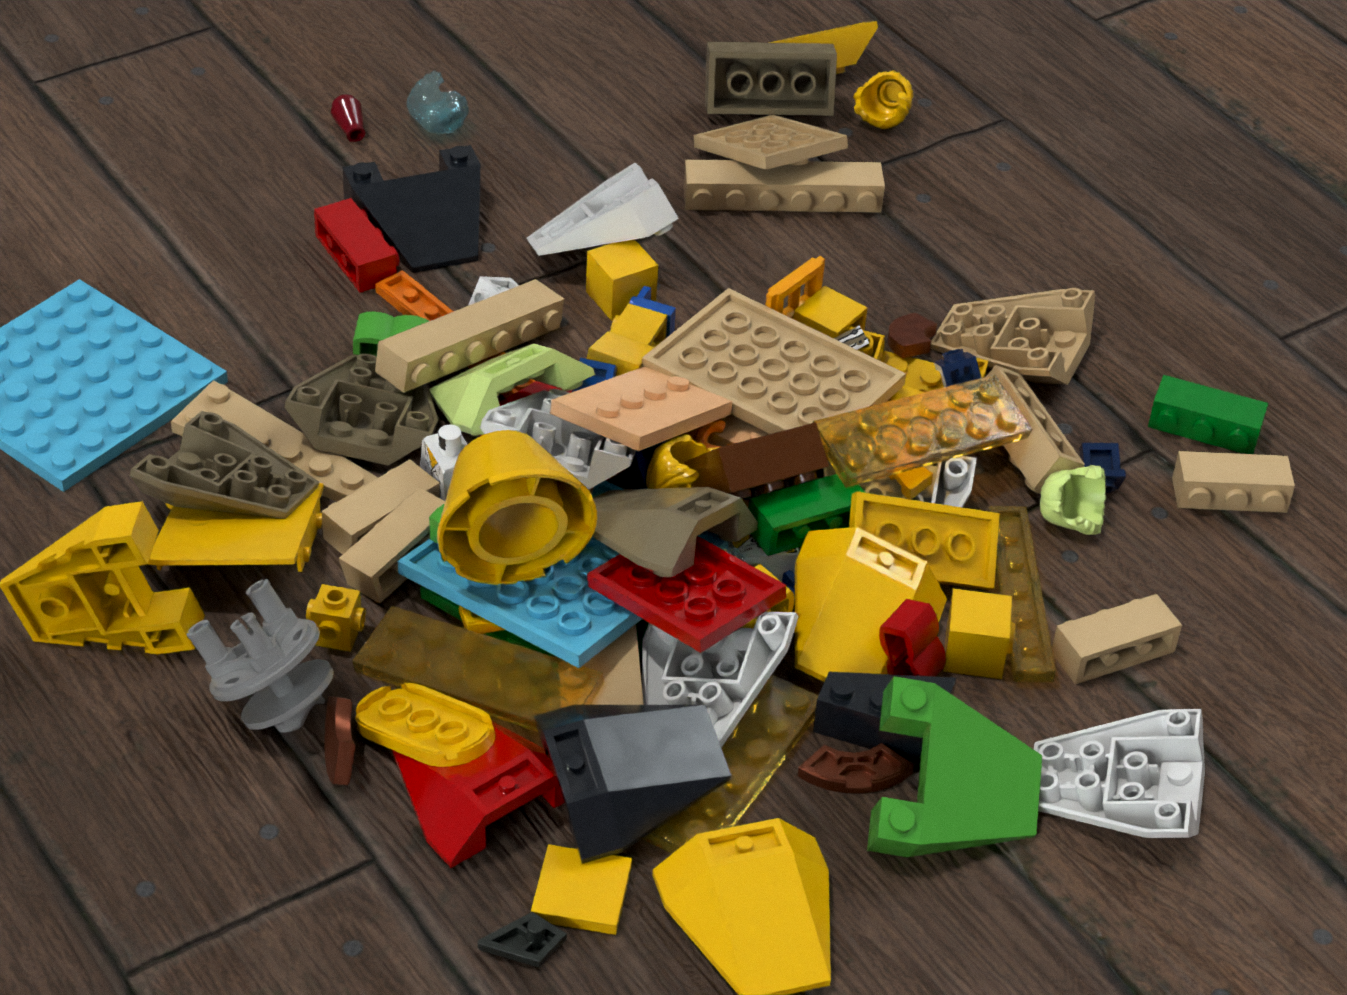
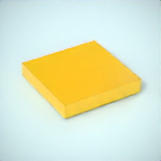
(581, 893)

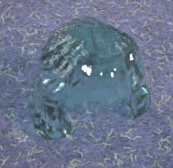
(436, 110)

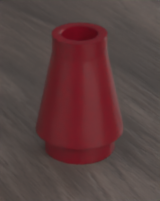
(349, 117)

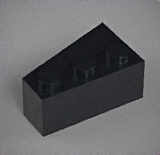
(852, 706)

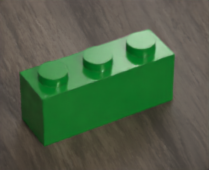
(1207, 415)
(791, 512)

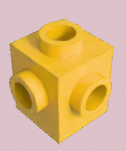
(337, 615)

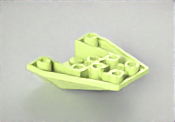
(475, 391)

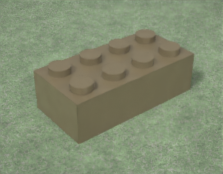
(770, 78)

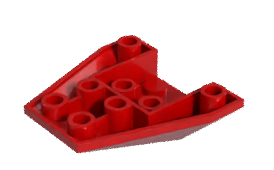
(464, 798)

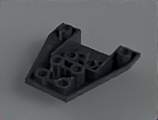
(629, 768)

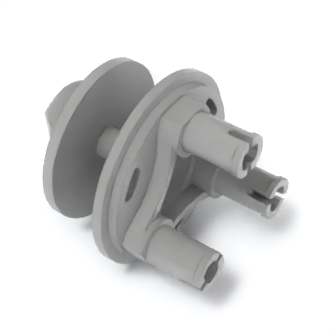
(266, 663)

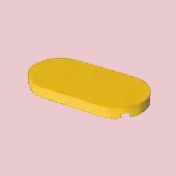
(425, 725)

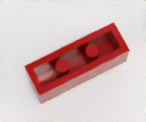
(355, 244)

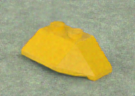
(847, 40)

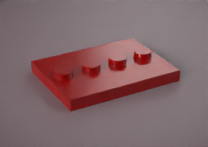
(696, 604)

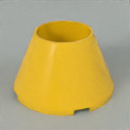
(512, 511)

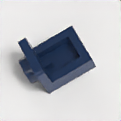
(1108, 458)

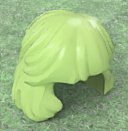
(1075, 499)

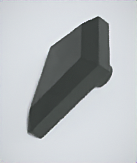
(524, 940)

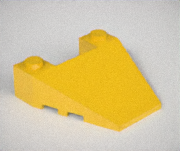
(96, 592)

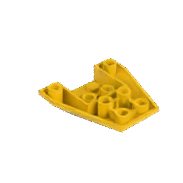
(845, 593)
(753, 905)

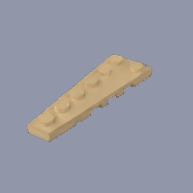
(336, 472)

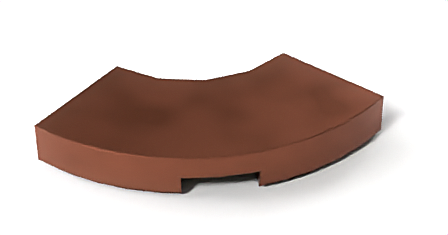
(911, 335)
(338, 740)
(857, 771)

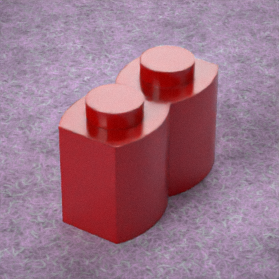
(912, 640)

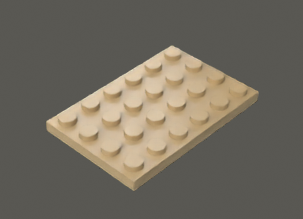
(771, 365)

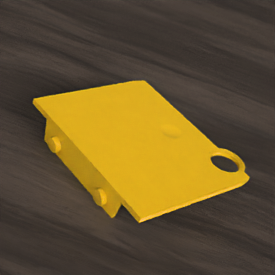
(237, 539)

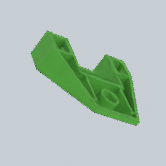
(973, 777)

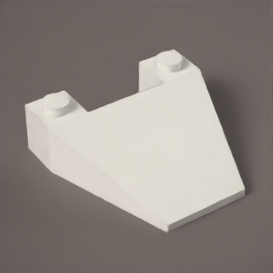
(613, 212)

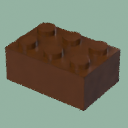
(762, 463)

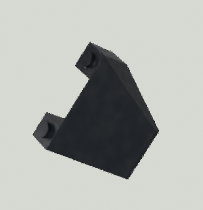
(424, 216)

